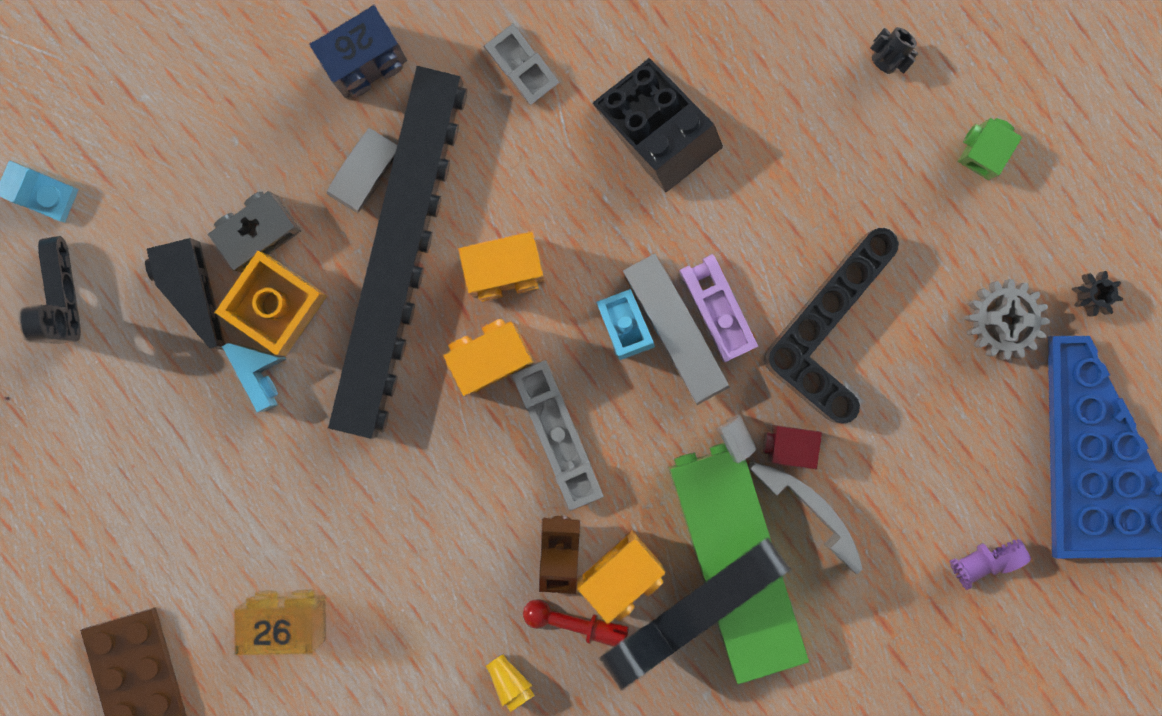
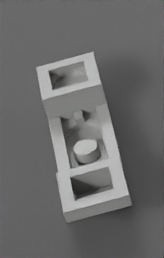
(558, 435)
(841, 541)

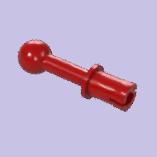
(539, 614)

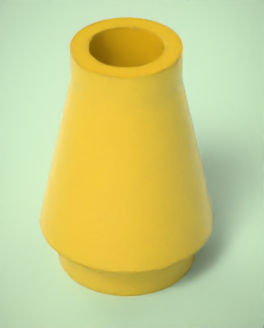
(509, 683)

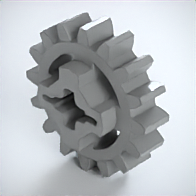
(1008, 305)

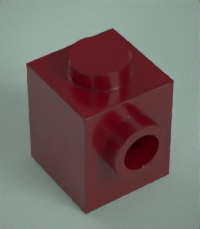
(792, 446)

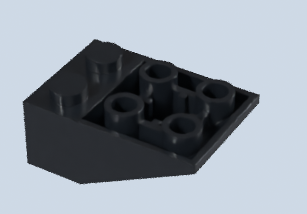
(659, 124)

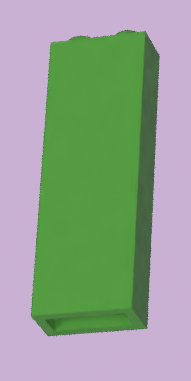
(724, 525)

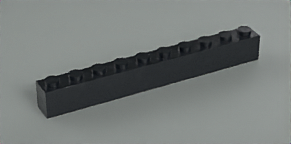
(397, 253)

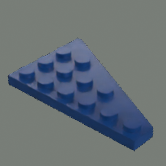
(1100, 468)

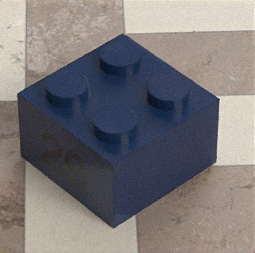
(359, 53)

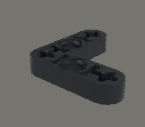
(59, 318)

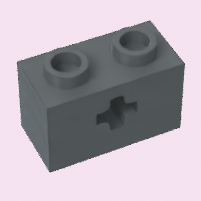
(273, 230)

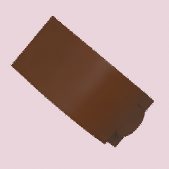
(559, 555)

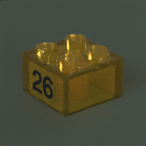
(280, 623)

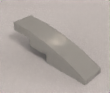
(676, 329)

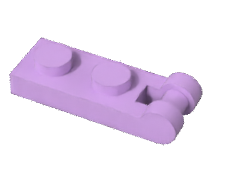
(719, 309)

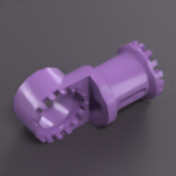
(984, 562)

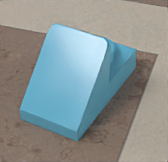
(37, 191)
(625, 324)
(248, 366)

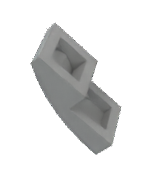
(521, 64)
(362, 170)
(737, 438)

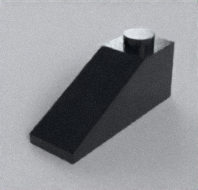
(184, 280)

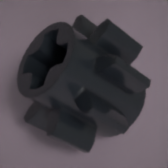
(894, 50)
(1108, 295)

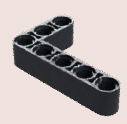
(824, 322)
(695, 613)

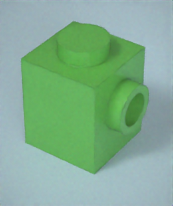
(989, 147)

